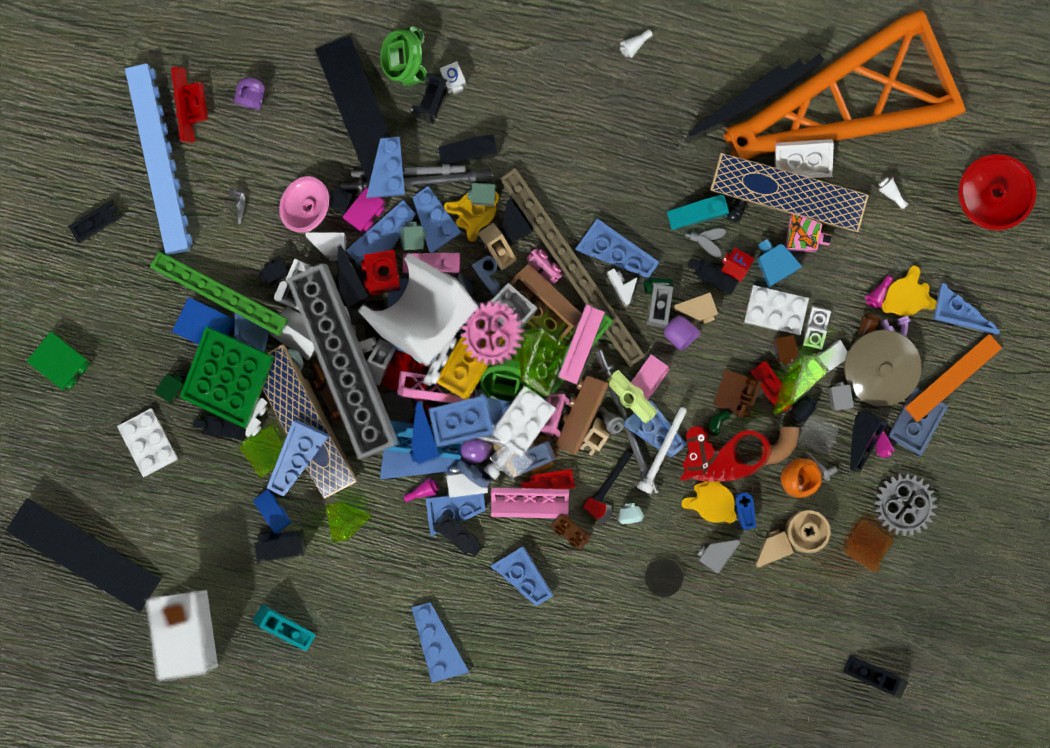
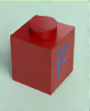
(737, 264)

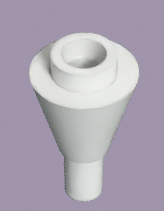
(632, 45)
(890, 189)

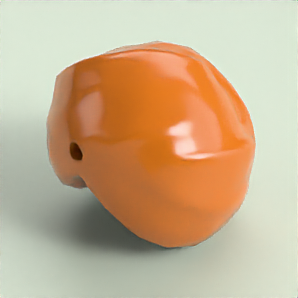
(801, 478)

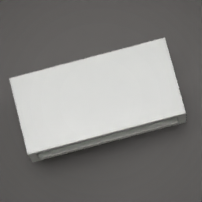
(296, 334)

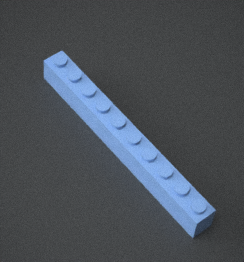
(158, 159)

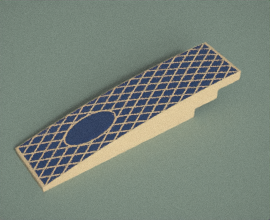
(789, 192)
(294, 399)

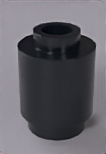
(803, 409)

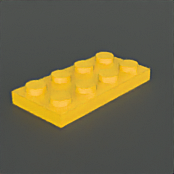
(461, 370)

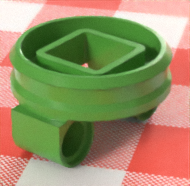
(410, 71)
(510, 370)

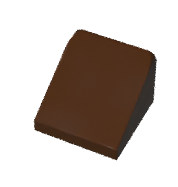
(174, 614)

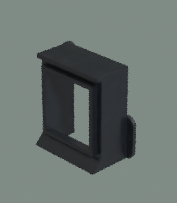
(431, 100)
(279, 545)

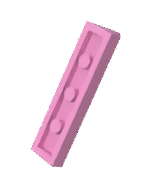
(581, 344)
(424, 394)
(529, 505)

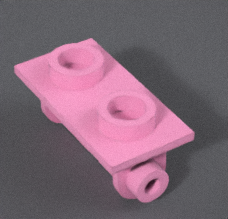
(541, 260)

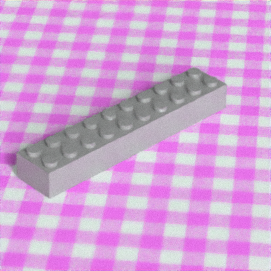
(343, 361)

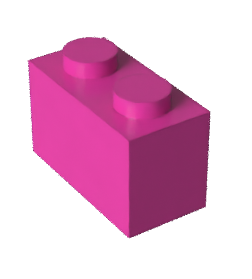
(364, 211)

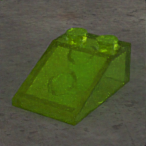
(540, 359)
(801, 377)

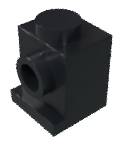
(274, 271)

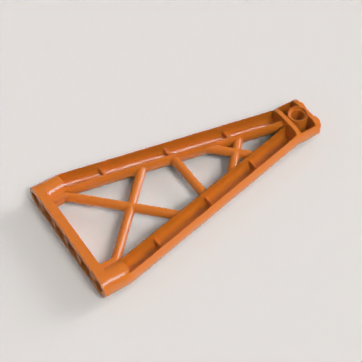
(800, 96)

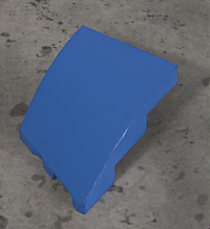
(196, 317)

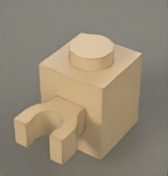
(595, 436)

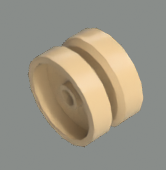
(818, 527)

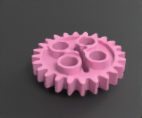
(509, 331)

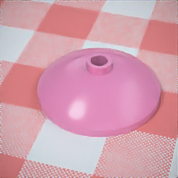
(304, 204)

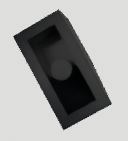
(514, 225)

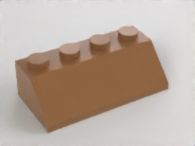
(553, 310)
(581, 415)

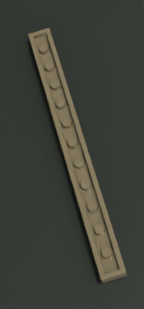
(570, 264)

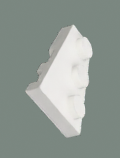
(440, 359)

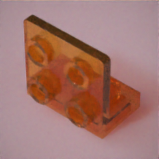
(867, 545)

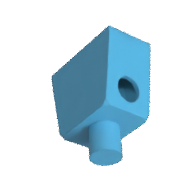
(776, 262)

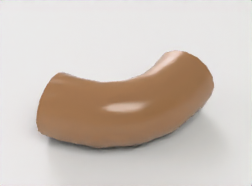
(784, 445)

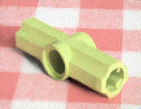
(624, 388)

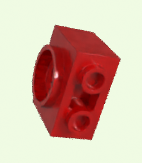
(373, 264)

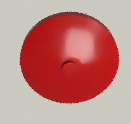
(997, 192)

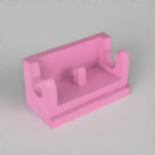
(650, 376)
(557, 401)

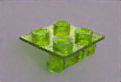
(263, 451)

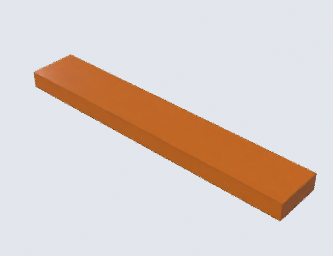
(953, 378)

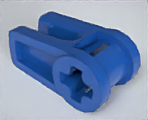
(745, 513)

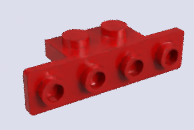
(189, 104)

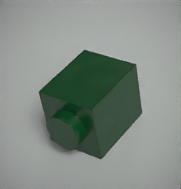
(170, 388)

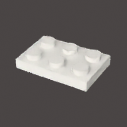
(805, 158)
(776, 310)
(523, 419)
(147, 442)

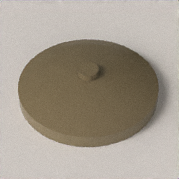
(882, 367)

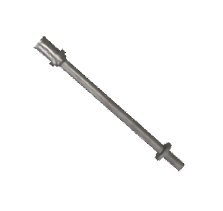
(472, 176)
(622, 413)

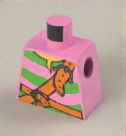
(805, 235)

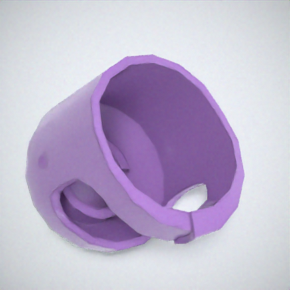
(249, 93)
(681, 332)
(476, 450)

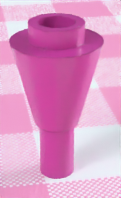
(876, 296)
(884, 447)
(425, 489)

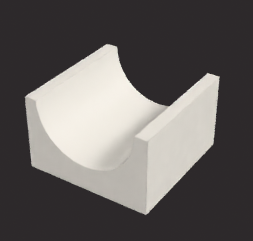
(425, 314)
(186, 646)

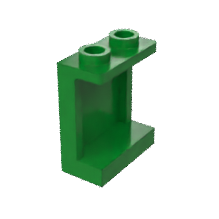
(58, 362)

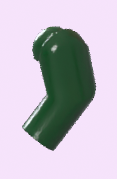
(715, 422)

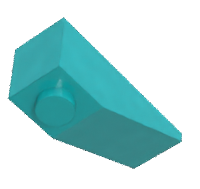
(698, 212)
(283, 627)

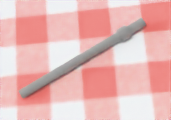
(445, 169)

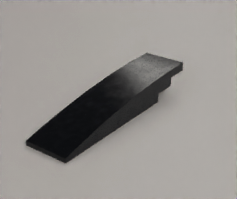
(757, 95)
(354, 99)
(83, 554)

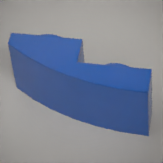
(272, 511)

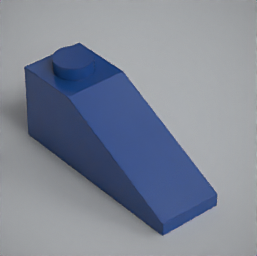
(422, 440)

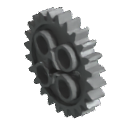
(919, 515)

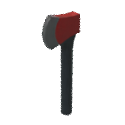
(594, 505)

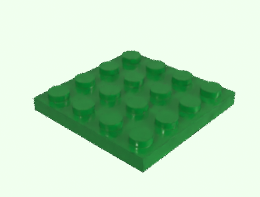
(227, 377)

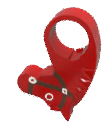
(710, 465)

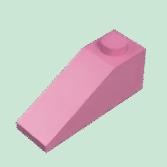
(445, 262)

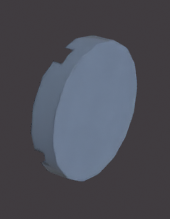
(474, 474)

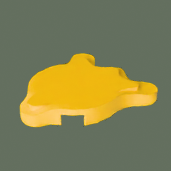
(471, 217)
(907, 295)
(712, 502)

